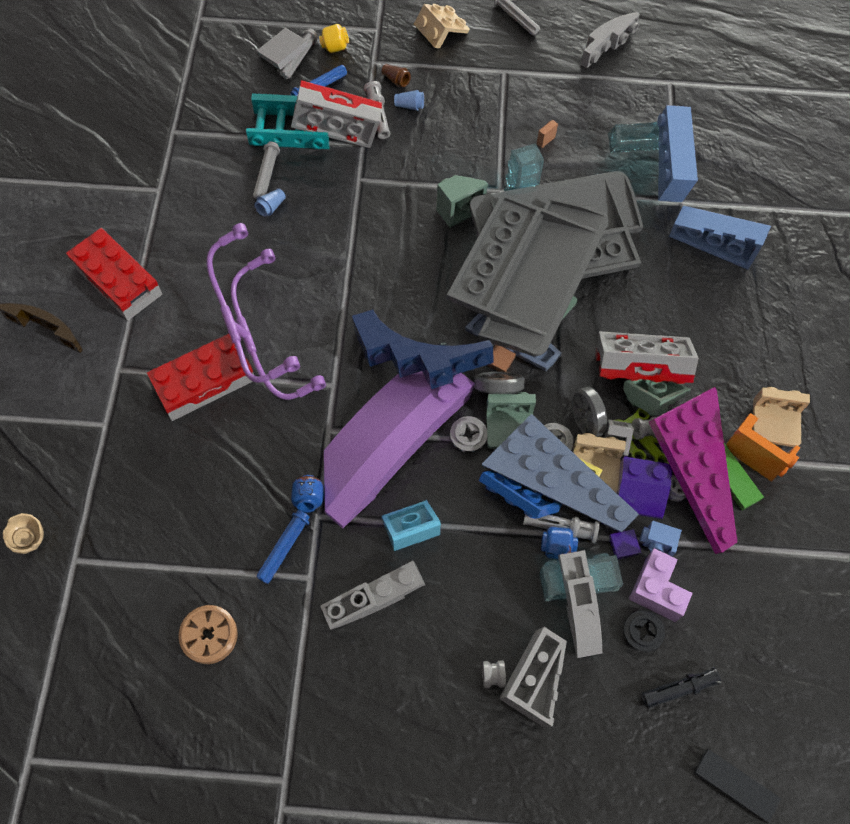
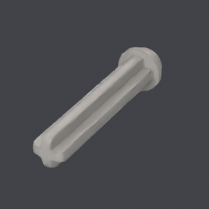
(518, 15)
(287, 71)
(271, 151)

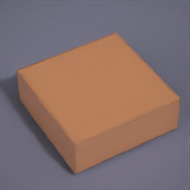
(547, 133)
(502, 359)

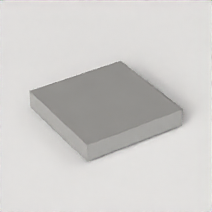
(283, 48)

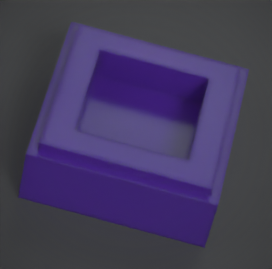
(624, 544)

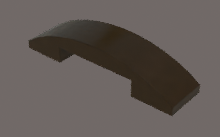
(23, 313)

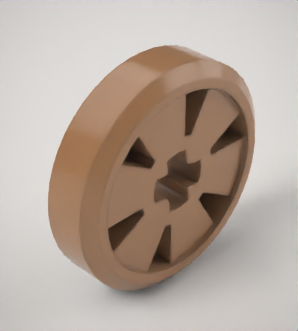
(207, 650)

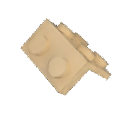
(437, 21)
(779, 415)
(602, 453)

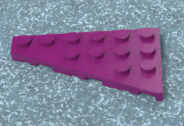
(696, 452)

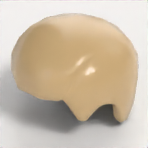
(23, 533)

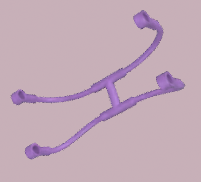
(241, 328)

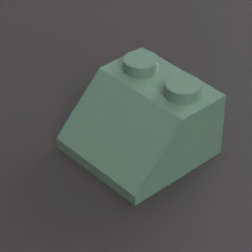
(455, 197)

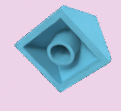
(411, 525)

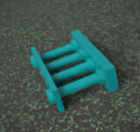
(281, 106)

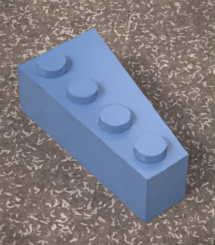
(676, 154)
(720, 235)

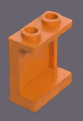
(759, 452)

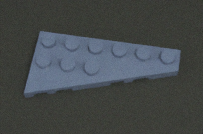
(550, 468)

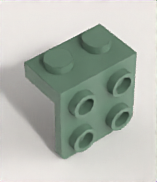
(506, 414)

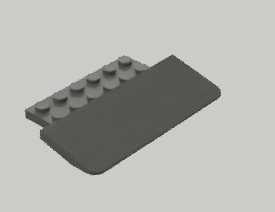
(604, 192)
(527, 269)

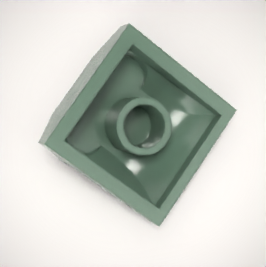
(654, 396)

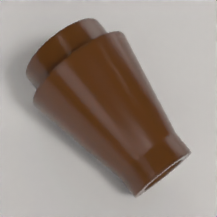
(397, 75)

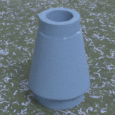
(410, 100)
(269, 202)

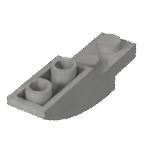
(609, 36)
(372, 596)
(582, 604)

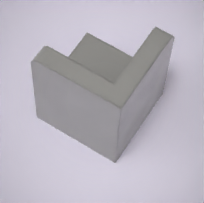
(620, 430)

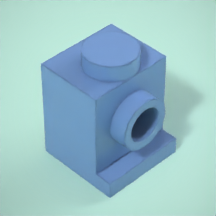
(661, 537)

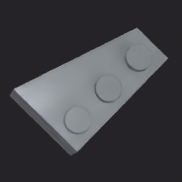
(536, 678)

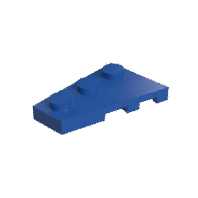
(526, 499)

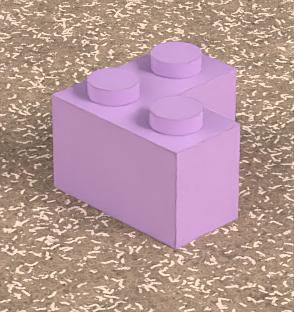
(655, 590)

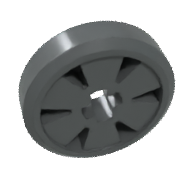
(498, 382)
(589, 411)

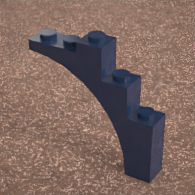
(409, 356)

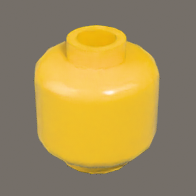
(334, 38)

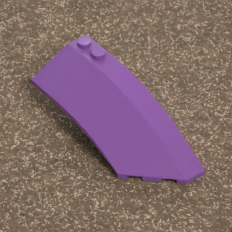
(384, 438)

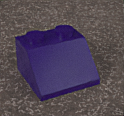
(645, 485)

